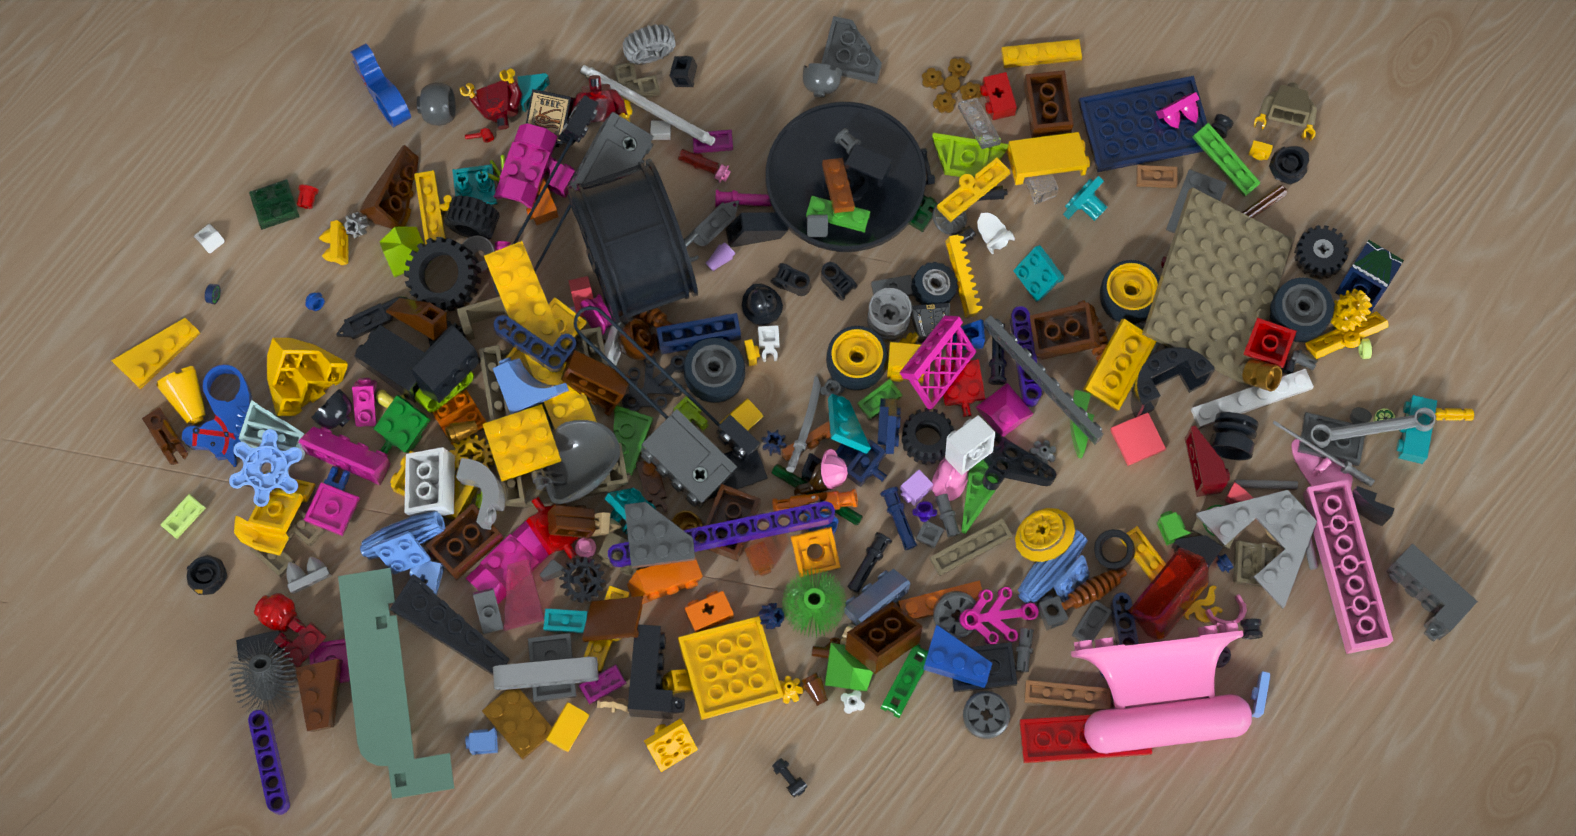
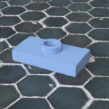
(1259, 694)

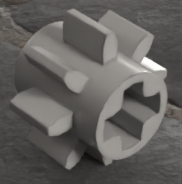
(356, 224)

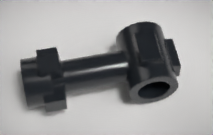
(796, 786)

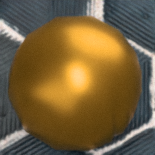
(687, 520)

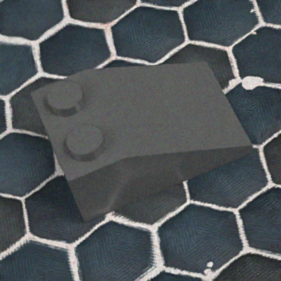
(1201, 182)

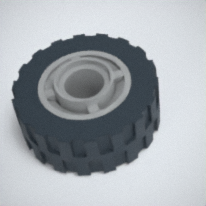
(939, 275)

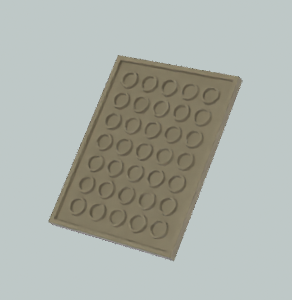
(1216, 282)

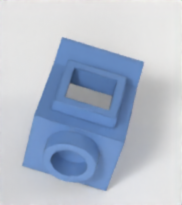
(482, 741)

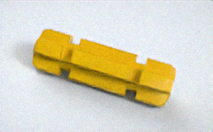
(1454, 414)

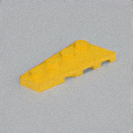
(152, 355)

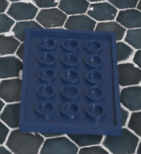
(1127, 130)

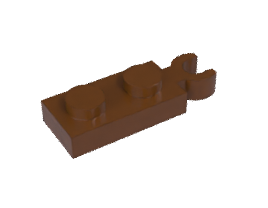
(652, 484)

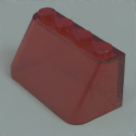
(1171, 593)

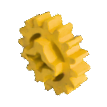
(1351, 310)
(479, 455)

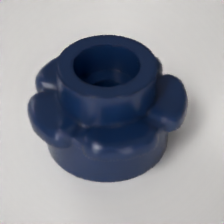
(1224, 563)

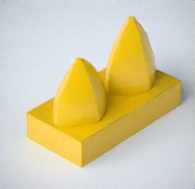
(338, 241)

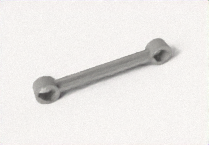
(1372, 427)

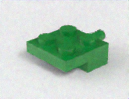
(401, 426)

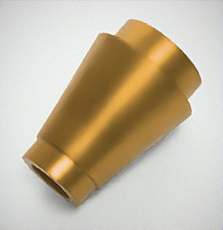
(460, 430)

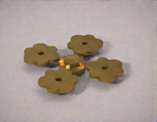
(951, 85)

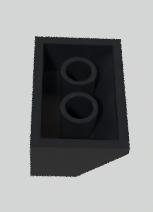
(445, 365)

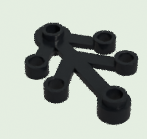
(651, 385)

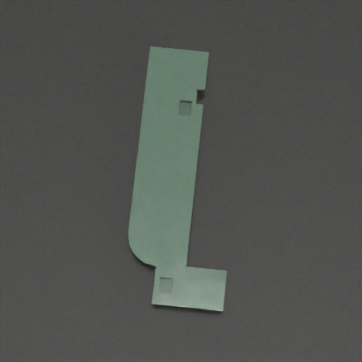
(380, 687)

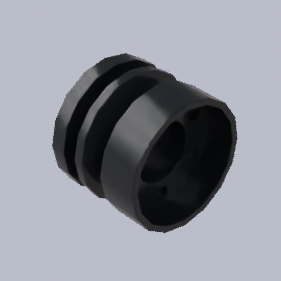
(1234, 435)

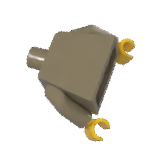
(1291, 107)

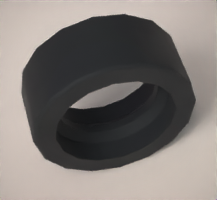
(1119, 534)

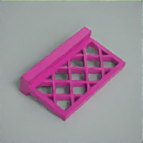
(931, 350)

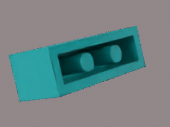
(1414, 443)

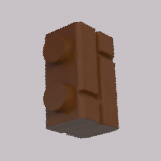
(571, 521)

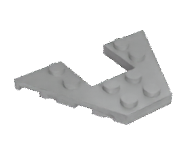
(1284, 520)

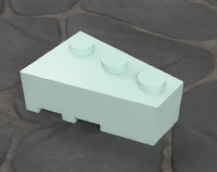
(260, 420)

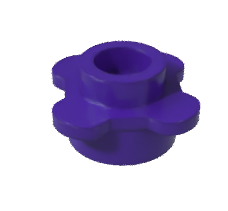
(924, 511)

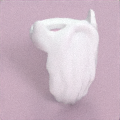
(993, 232)

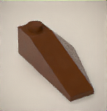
(391, 195)

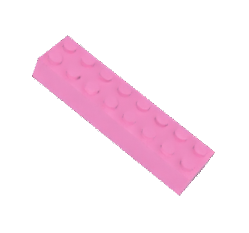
(1347, 567)

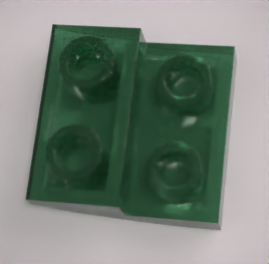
(274, 204)

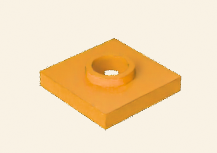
(829, 557)

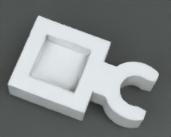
(769, 340)

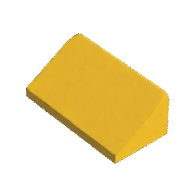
(746, 414)
(567, 727)

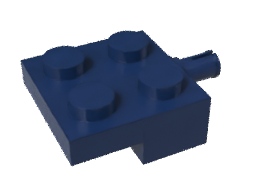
(889, 424)
(862, 465)

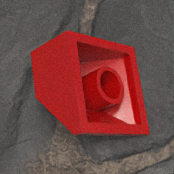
(1270, 342)

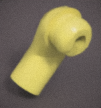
(384, 398)

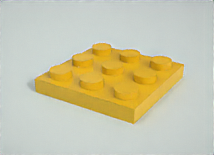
(521, 442)

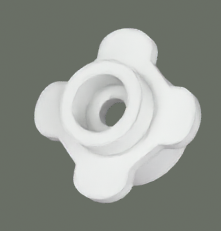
(849, 707)

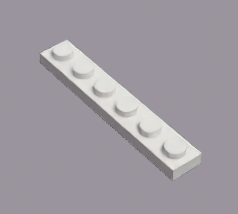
(1252, 398)

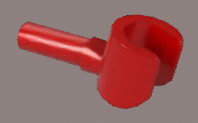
(485, 133)

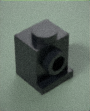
(683, 71)

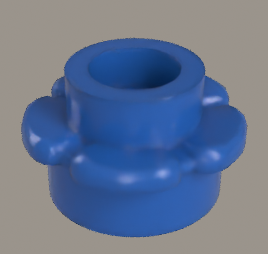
(314, 301)

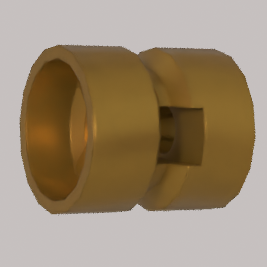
(1262, 375)

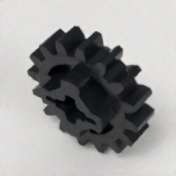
(582, 587)

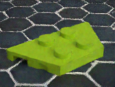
(964, 154)

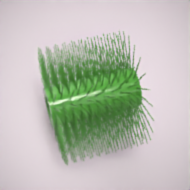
(810, 594)

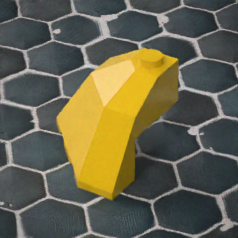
(300, 374)

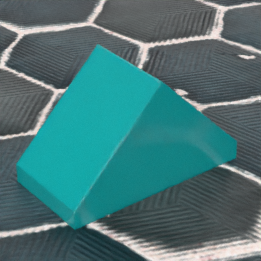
(530, 82)

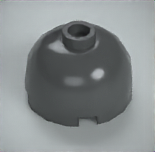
(821, 79)

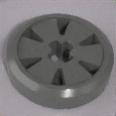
(949, 604)
(997, 708)

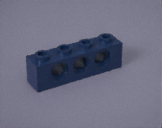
(687, 334)

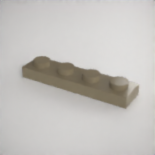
(971, 547)

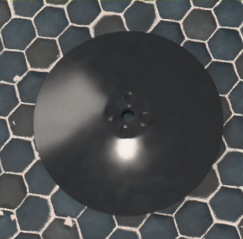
(797, 173)

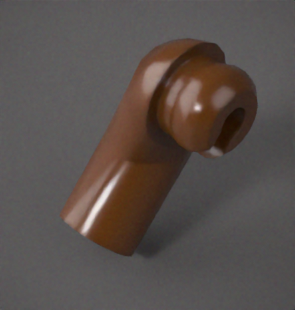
(823, 652)

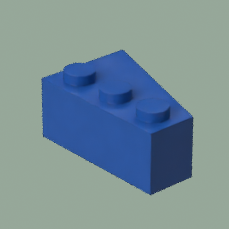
(956, 660)

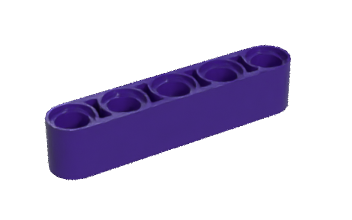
(1024, 327)
(275, 769)

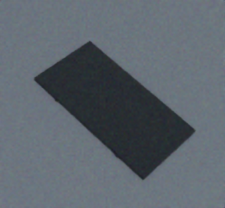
(746, 472)

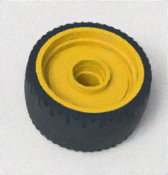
(1129, 277)
(861, 343)

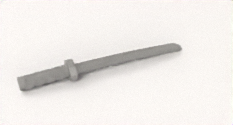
(800, 444)
(1346, 467)

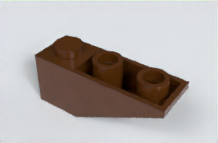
(420, 316)

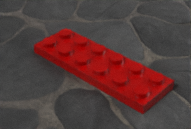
(1061, 740)

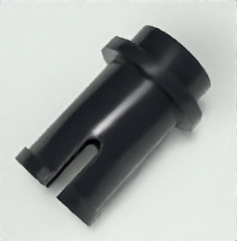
(968, 234)

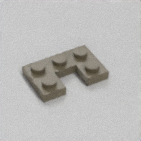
(307, 532)

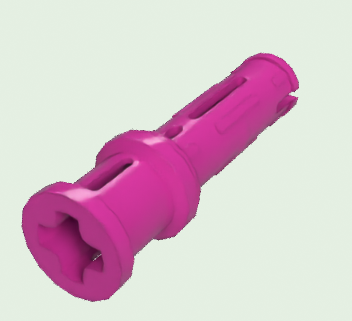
(744, 199)

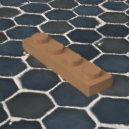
(1067, 695)

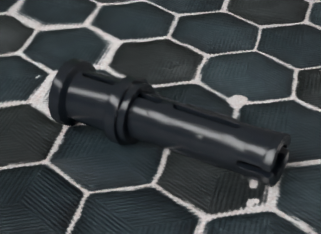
(997, 364)
(873, 554)

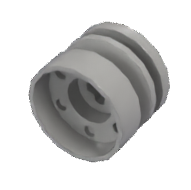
(891, 304)

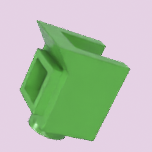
(1172, 527)

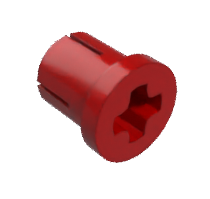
(306, 196)

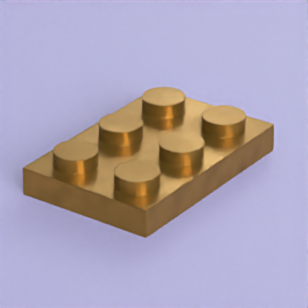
(518, 721)

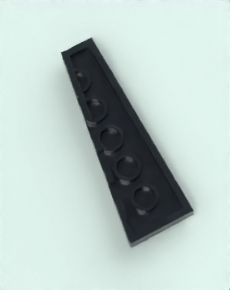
(435, 617)

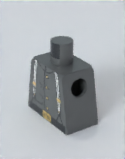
(927, 317)

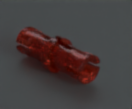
(698, 161)

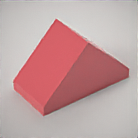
(580, 291)

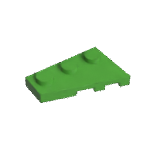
(631, 431)

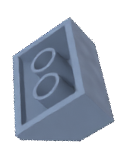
(889, 588)

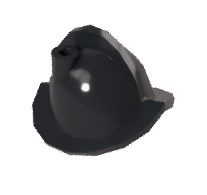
(761, 304)

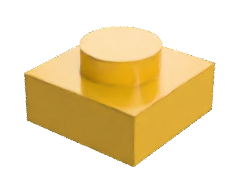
(1260, 150)
(752, 352)

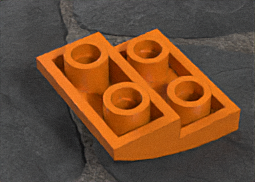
(459, 409)

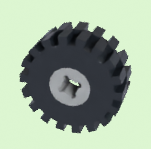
(1314, 259)

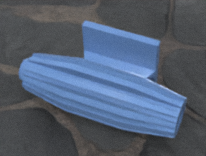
(400, 542)
(1062, 573)

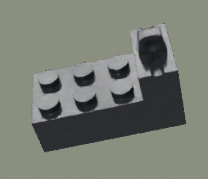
(645, 689)

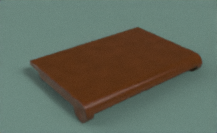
(613, 619)

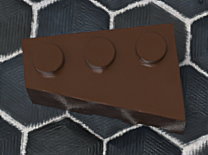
(319, 693)

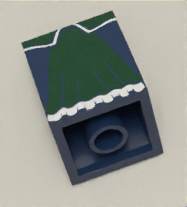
(1371, 272)

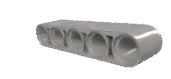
(545, 673)

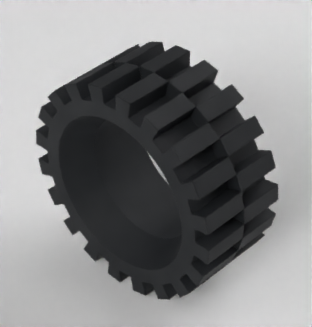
(466, 278)

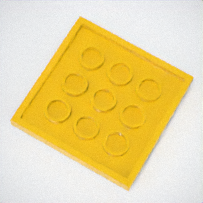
(730, 667)

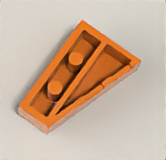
(664, 580)

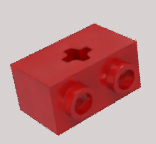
(998, 96)

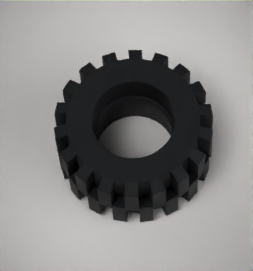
(471, 217)
(926, 420)

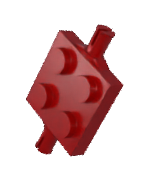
(966, 387)
(539, 526)

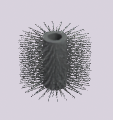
(264, 677)

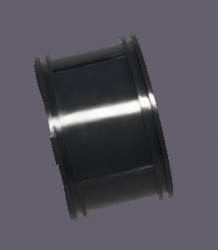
(633, 241)

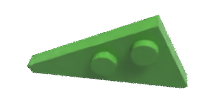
(976, 495)

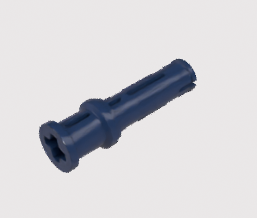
(895, 509)

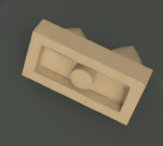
(604, 524)

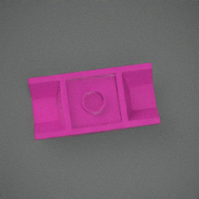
(526, 164)
(515, 547)

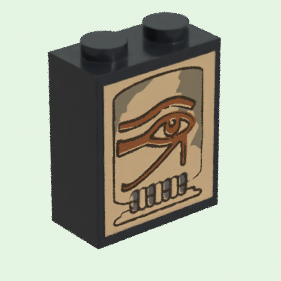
(549, 111)

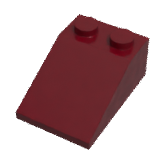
(1205, 464)

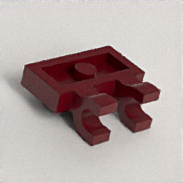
(303, 644)

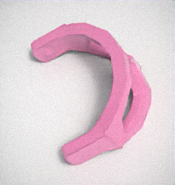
(1242, 611)

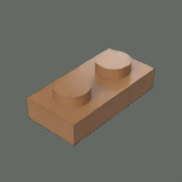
(1156, 176)

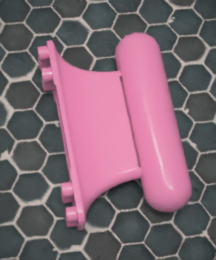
(1164, 692)

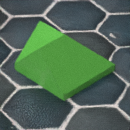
(846, 670)

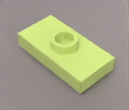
(183, 516)

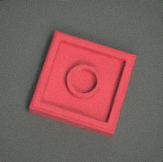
(1137, 439)

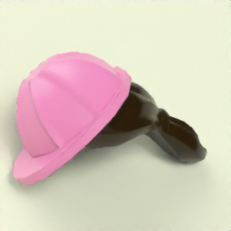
(827, 474)

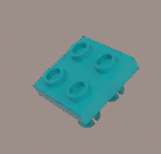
(475, 184)
(1086, 200)
(1038, 273)
(620, 498)

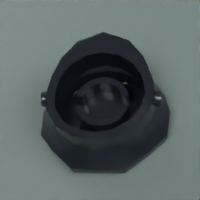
(1289, 164)
(206, 575)

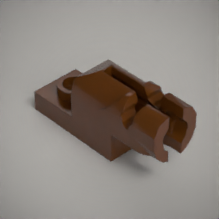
(165, 435)

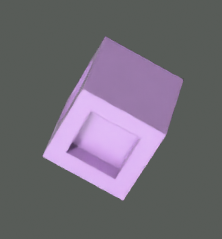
(916, 488)

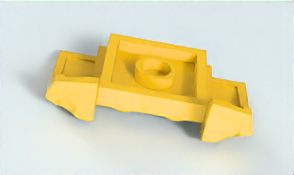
(269, 524)

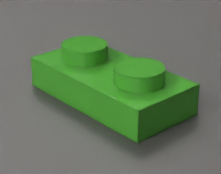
(871, 403)

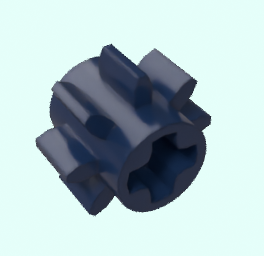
(770, 446)
(771, 616)

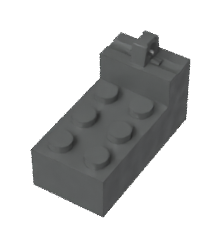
(1433, 589)

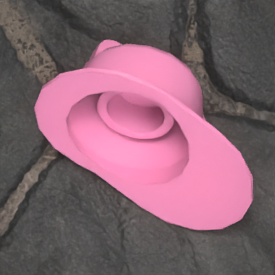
(948, 481)

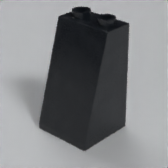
(390, 360)

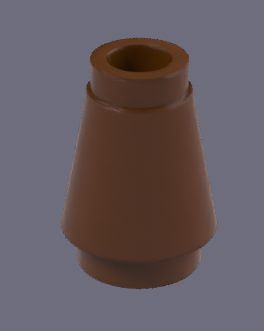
(814, 687)

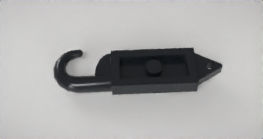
(367, 320)

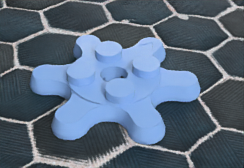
(255, 458)

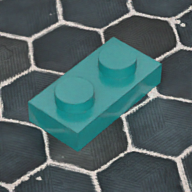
(565, 620)

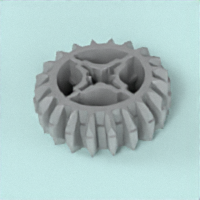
(648, 44)

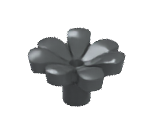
(1040, 454)

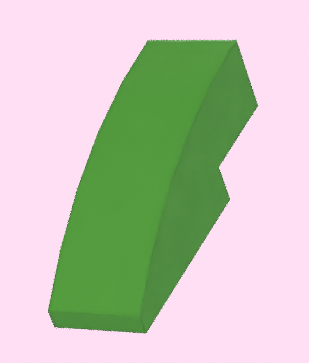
(1079, 439)

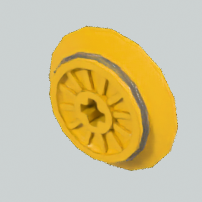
(1055, 541)

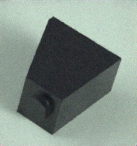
(754, 228)

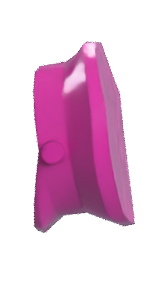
(593, 317)

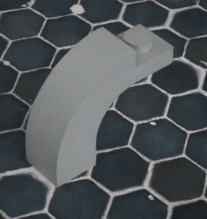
(478, 475)

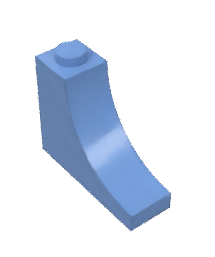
(520, 388)

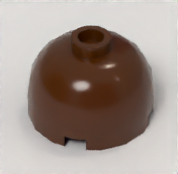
(639, 332)

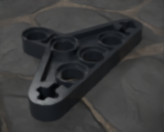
(1015, 466)

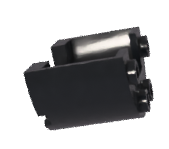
(1163, 366)

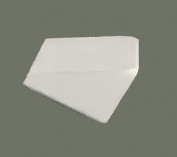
(660, 130)
(209, 238)

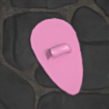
(1318, 469)

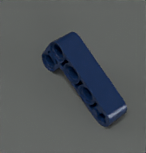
(532, 340)
(1123, 634)

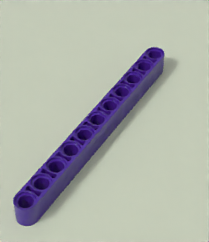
(753, 531)

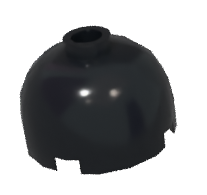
(334, 411)

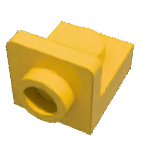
(677, 681)

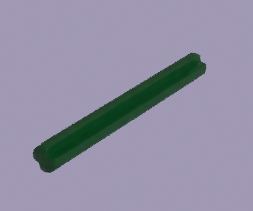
(794, 480)

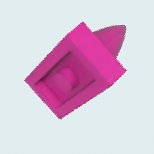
(1186, 104)

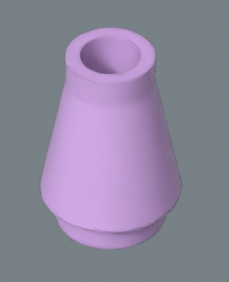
(720, 256)

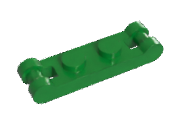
(905, 681)

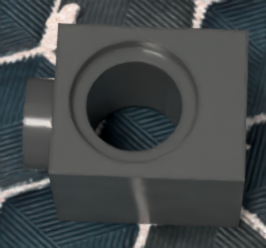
(1049, 620)

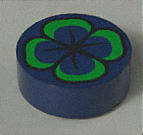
(212, 293)

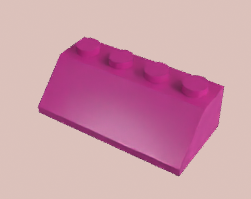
(345, 454)

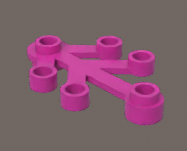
(995, 616)

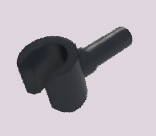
(1288, 367)

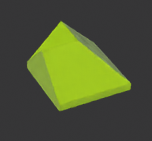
(398, 246)

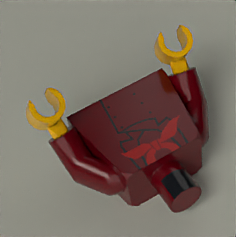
(607, 99)
(498, 100)

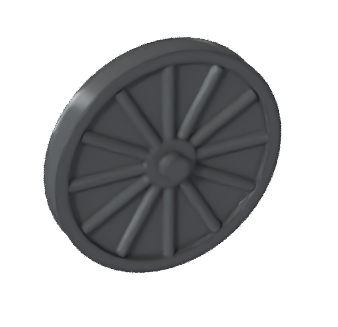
(945, 225)

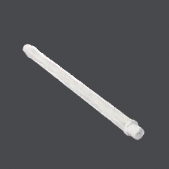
(651, 107)

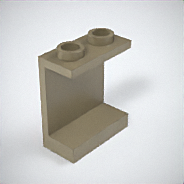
(479, 312)

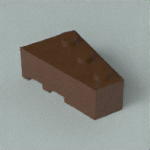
(595, 380)

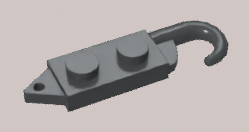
(712, 226)

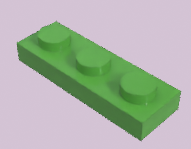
(854, 220)

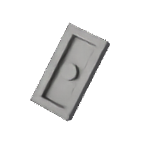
(297, 578)

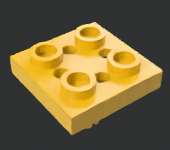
(668, 741)

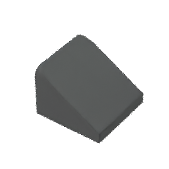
(817, 225)
(551, 571)

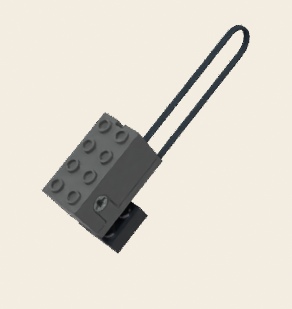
(613, 149)
(680, 447)

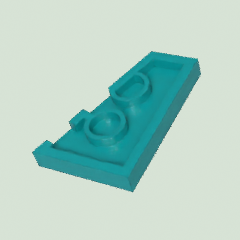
(845, 424)

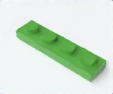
(1226, 159)

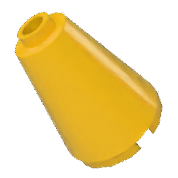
(184, 394)

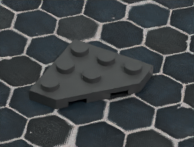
(850, 52)
(655, 538)

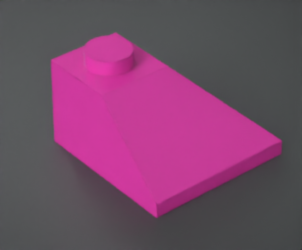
(1004, 410)

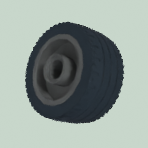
(1303, 307)
(709, 356)

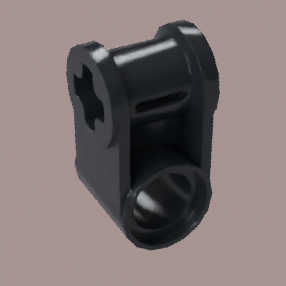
(788, 278)
(840, 283)

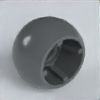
(437, 104)

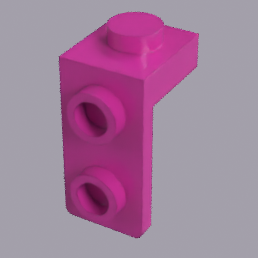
(364, 402)

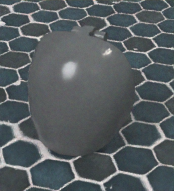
(587, 458)

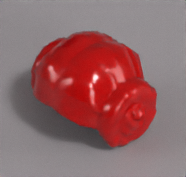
(275, 611)

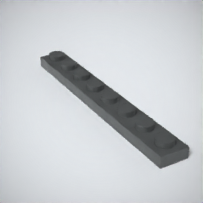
(1047, 384)

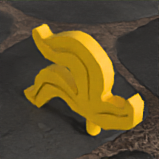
(1199, 611)

